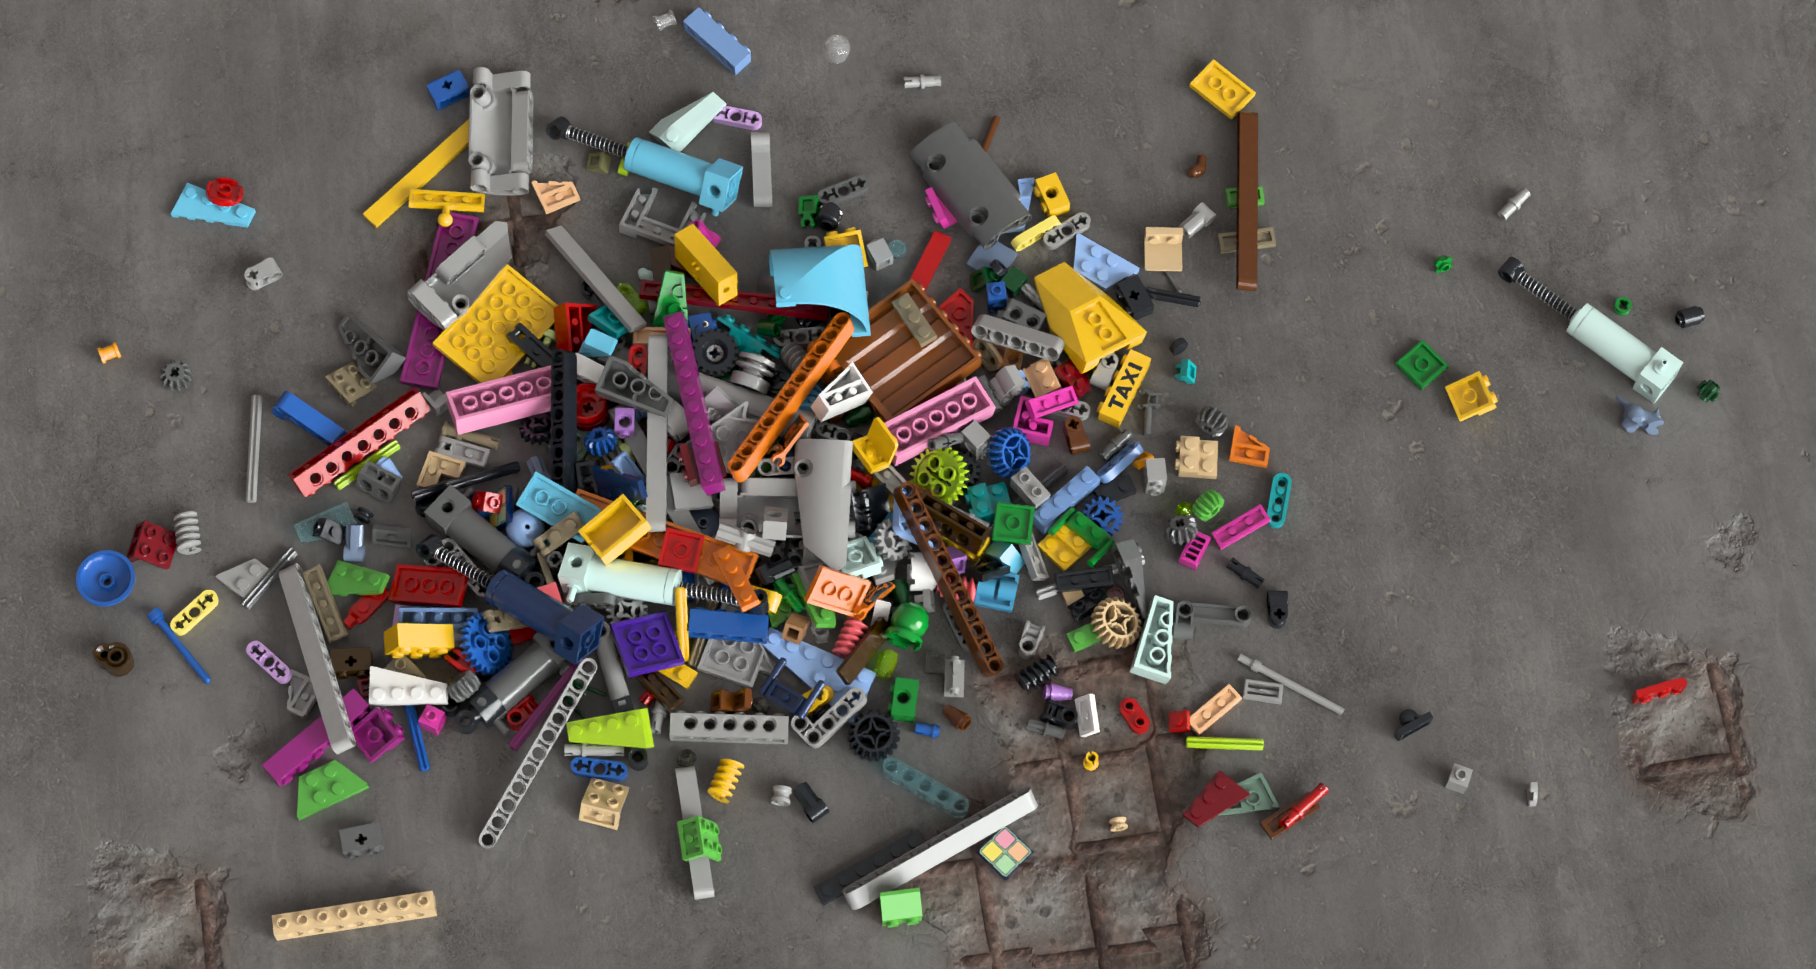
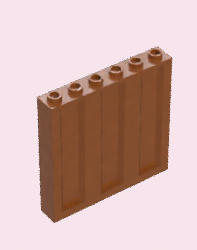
(897, 366)

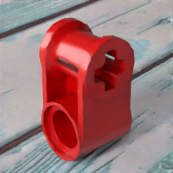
(522, 710)

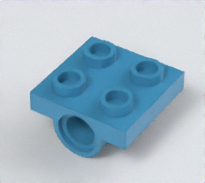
(997, 593)

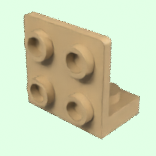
(1163, 249)
(603, 803)

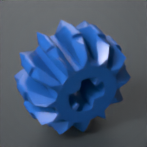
(600, 441)

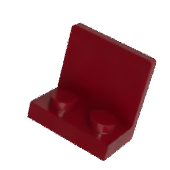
(152, 545)

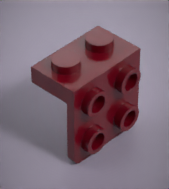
(690, 473)

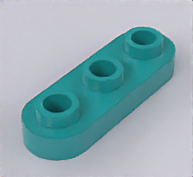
(1282, 494)

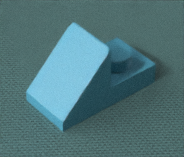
(597, 344)

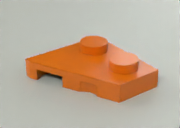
(1247, 450)

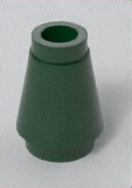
(859, 415)
(901, 591)

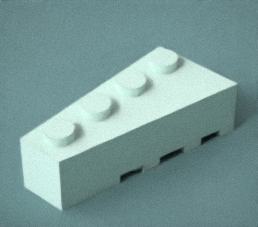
(1153, 649)

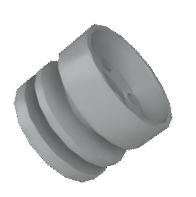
(753, 372)

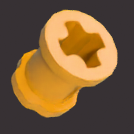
(109, 352)

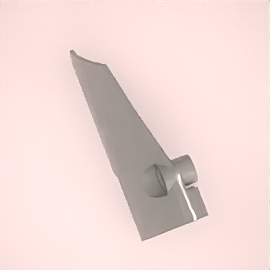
(824, 497)

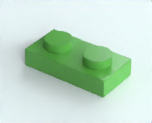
(1082, 637)

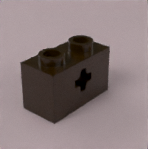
(342, 659)

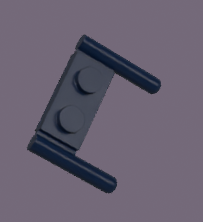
(787, 697)

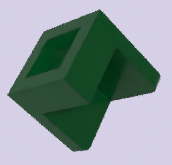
(1014, 280)

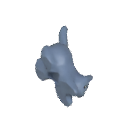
(1636, 417)

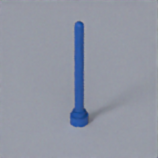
(157, 617)

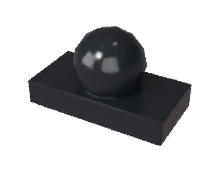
(1411, 723)

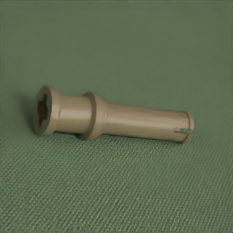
(474, 437)

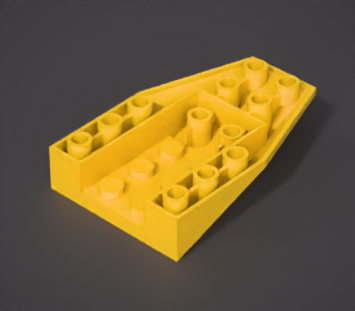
(1085, 317)

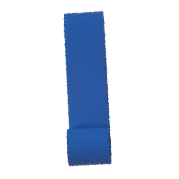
(307, 418)

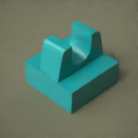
(1187, 371)

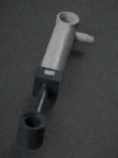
(617, 688)

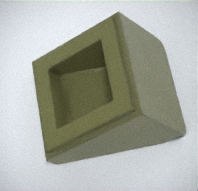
(598, 162)

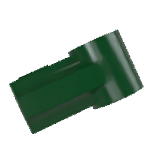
(771, 325)

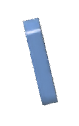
(1119, 462)

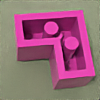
(1037, 430)

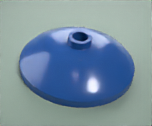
(104, 567)

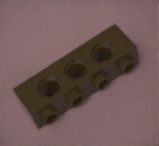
(955, 524)

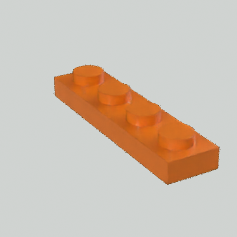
(736, 578)

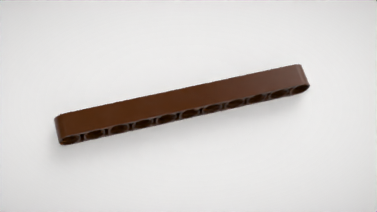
(1247, 201)
(948, 589)

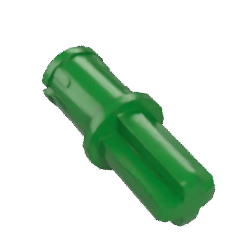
(788, 595)

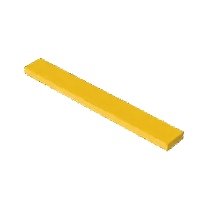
(418, 176)

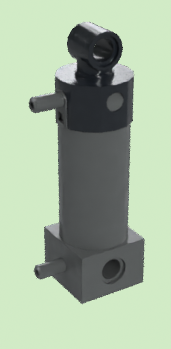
(455, 519)
(512, 685)

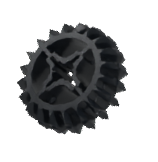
(866, 736)

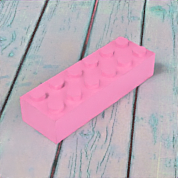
(500, 400)
(940, 415)

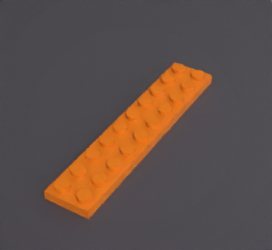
(652, 542)

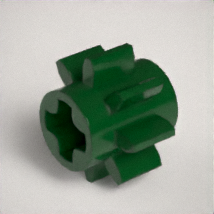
(1708, 391)

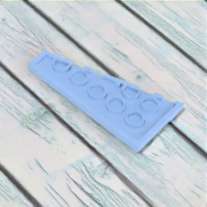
(815, 664)

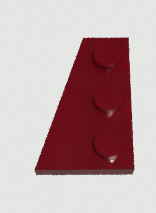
(1214, 799)

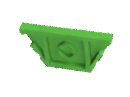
(326, 787)

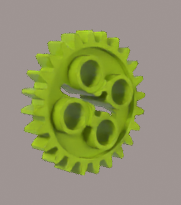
(947, 461)

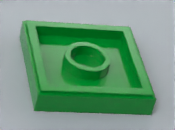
(1421, 365)
(1013, 523)

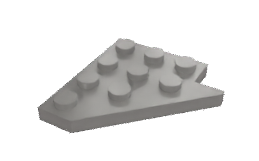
(731, 432)
(734, 659)

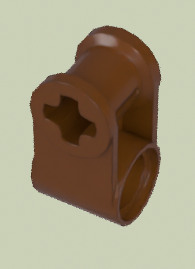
(1076, 438)

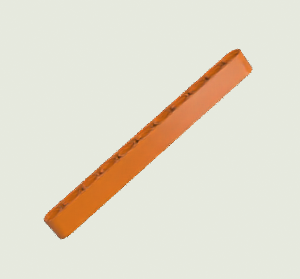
(790, 397)

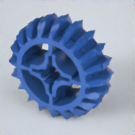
(1009, 451)

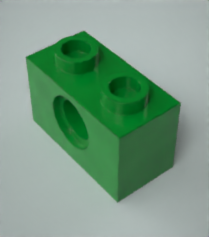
(903, 688)

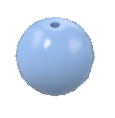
(524, 528)

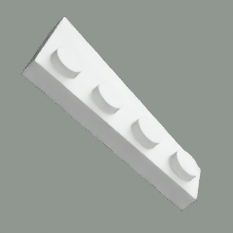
(396, 688)

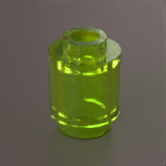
(886, 664)

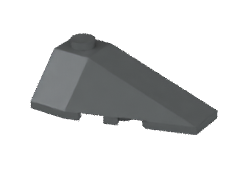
(372, 353)
(628, 387)
(1129, 564)

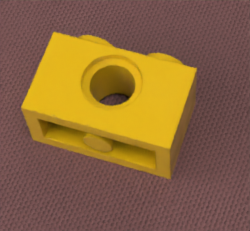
(1051, 185)

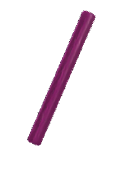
(542, 709)

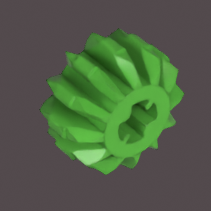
(1207, 505)

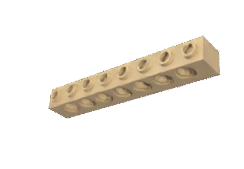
(354, 915)

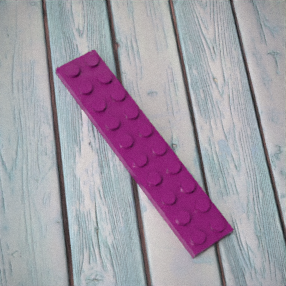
(423, 361)

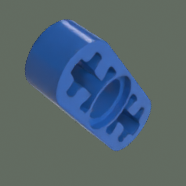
(584, 771)

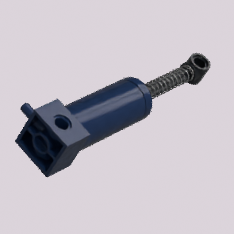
(573, 631)

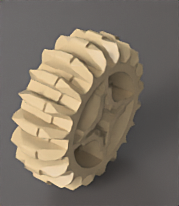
(1117, 612)

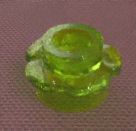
(1184, 508)

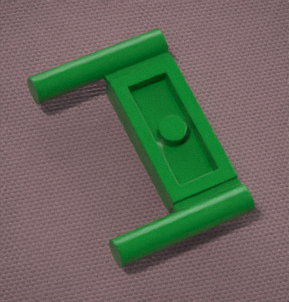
(1087, 531)

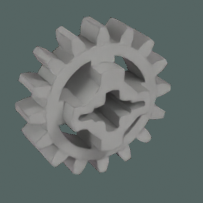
(888, 542)
(623, 605)

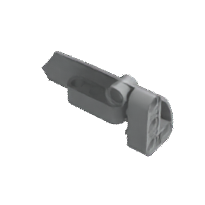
(462, 276)

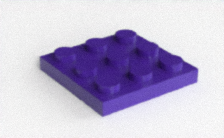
(647, 644)

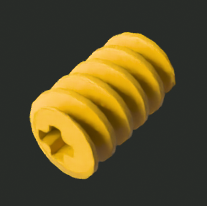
(723, 779)

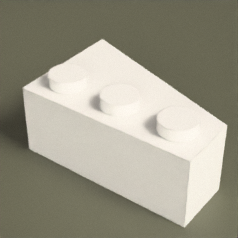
(842, 394)

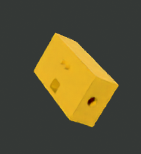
(705, 264)

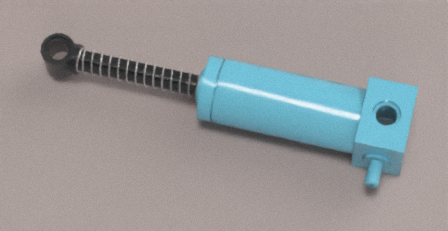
(714, 182)

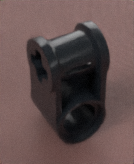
(1277, 605)
(1057, 714)

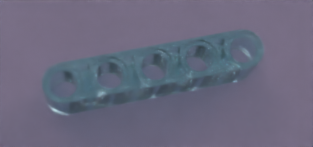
(931, 795)

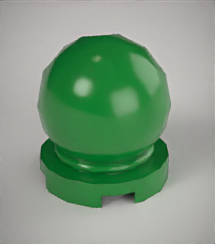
(908, 624)

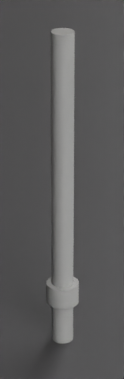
(1257, 666)

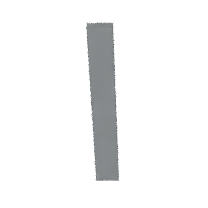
(595, 279)

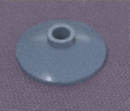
(709, 516)

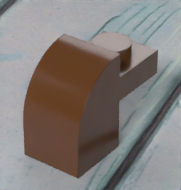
(730, 701)

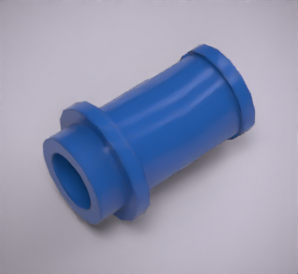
(927, 729)

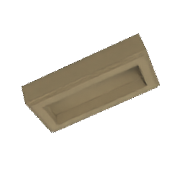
(544, 569)

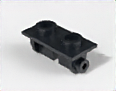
(1082, 606)

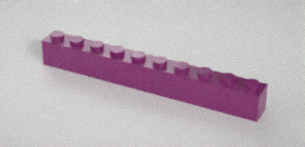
(694, 403)

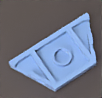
(1100, 265)

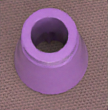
(1057, 692)

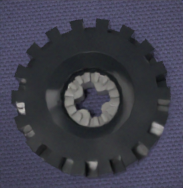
(725, 346)

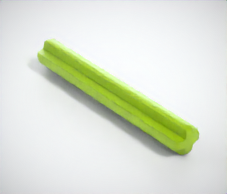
(352, 474)
(1224, 743)

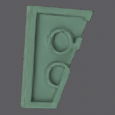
(1260, 797)

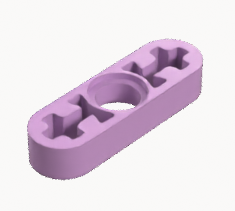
(740, 123)
(271, 670)

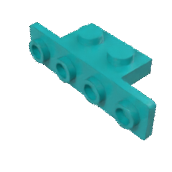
(746, 340)

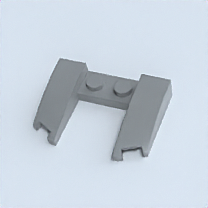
(637, 223)

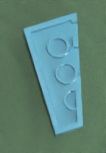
(195, 205)

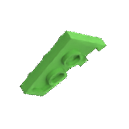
(354, 579)
(820, 616)

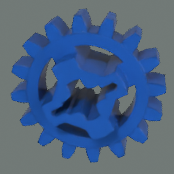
(1110, 516)

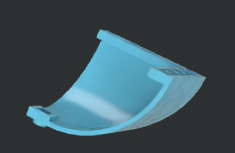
(823, 277)

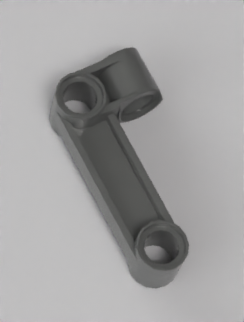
(1207, 613)

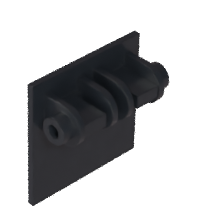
(870, 506)

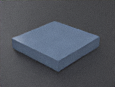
(984, 257)

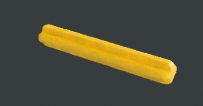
(682, 621)

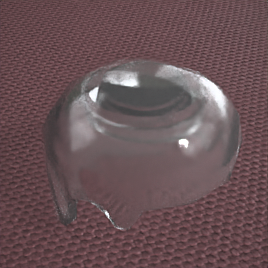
(836, 48)

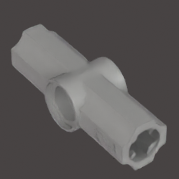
(745, 539)

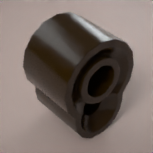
(114, 658)

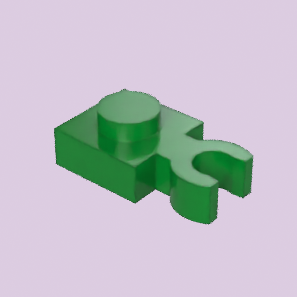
(807, 208)

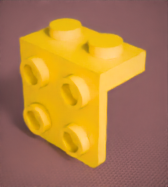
(876, 448)

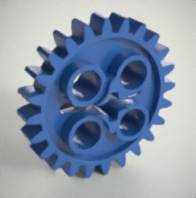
(484, 649)

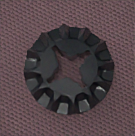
(784, 375)

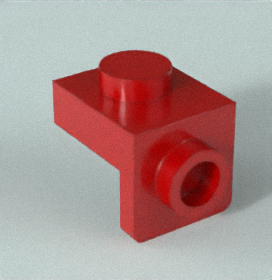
(487, 502)

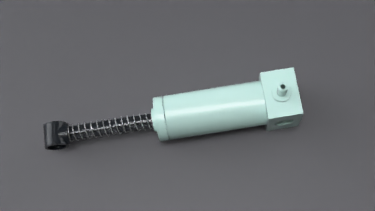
(1648, 368)
(586, 573)

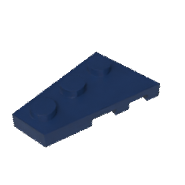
(613, 485)

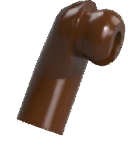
(1199, 169)

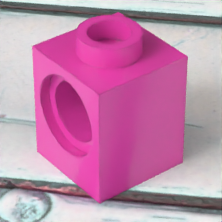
(432, 720)

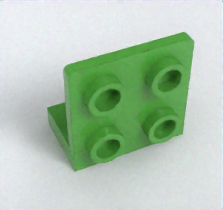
(699, 839)

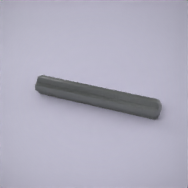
(268, 579)

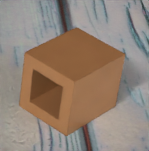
(796, 628)

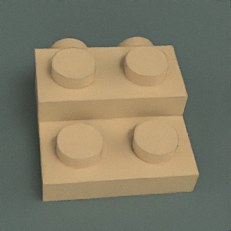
(1196, 458)

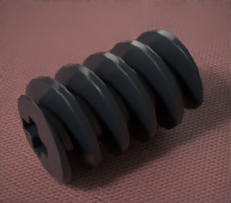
(1036, 673)

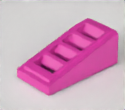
(1188, 562)

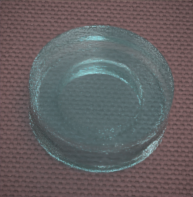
(897, 248)

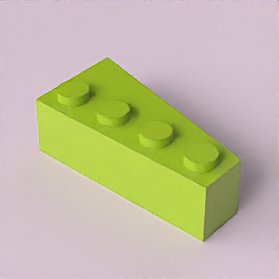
(616, 729)

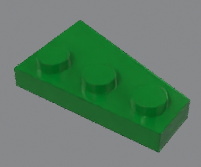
(671, 297)

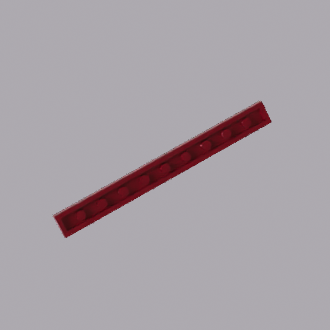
(743, 302)

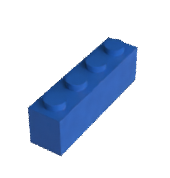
(728, 625)

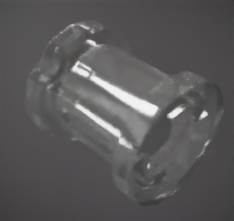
(665, 20)

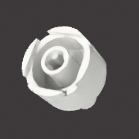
(677, 422)
(919, 574)

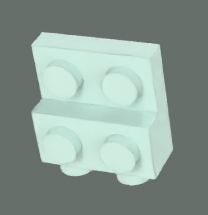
(862, 558)

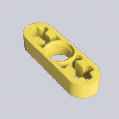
(1034, 234)
(194, 620)

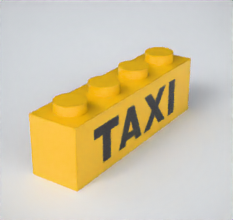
(1124, 388)

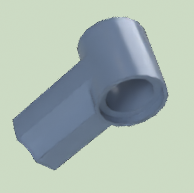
(537, 464)
(354, 549)

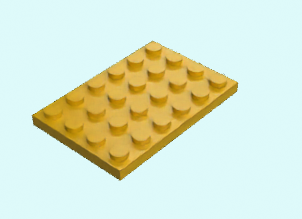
(479, 339)

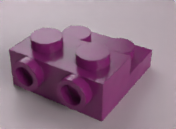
(377, 733)

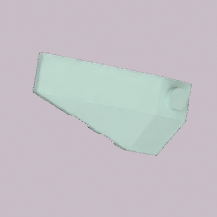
(683, 125)

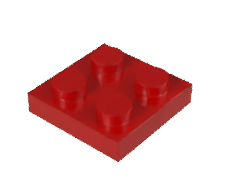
(681, 550)

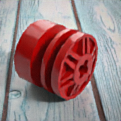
(590, 408)

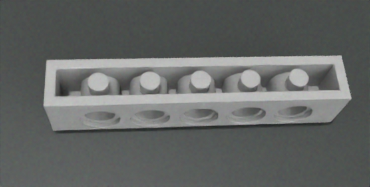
(738, 734)

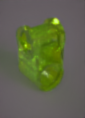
(633, 298)

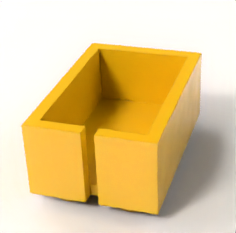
(614, 529)
(418, 640)

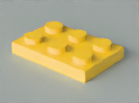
(1222, 89)

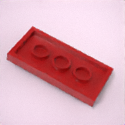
(428, 586)

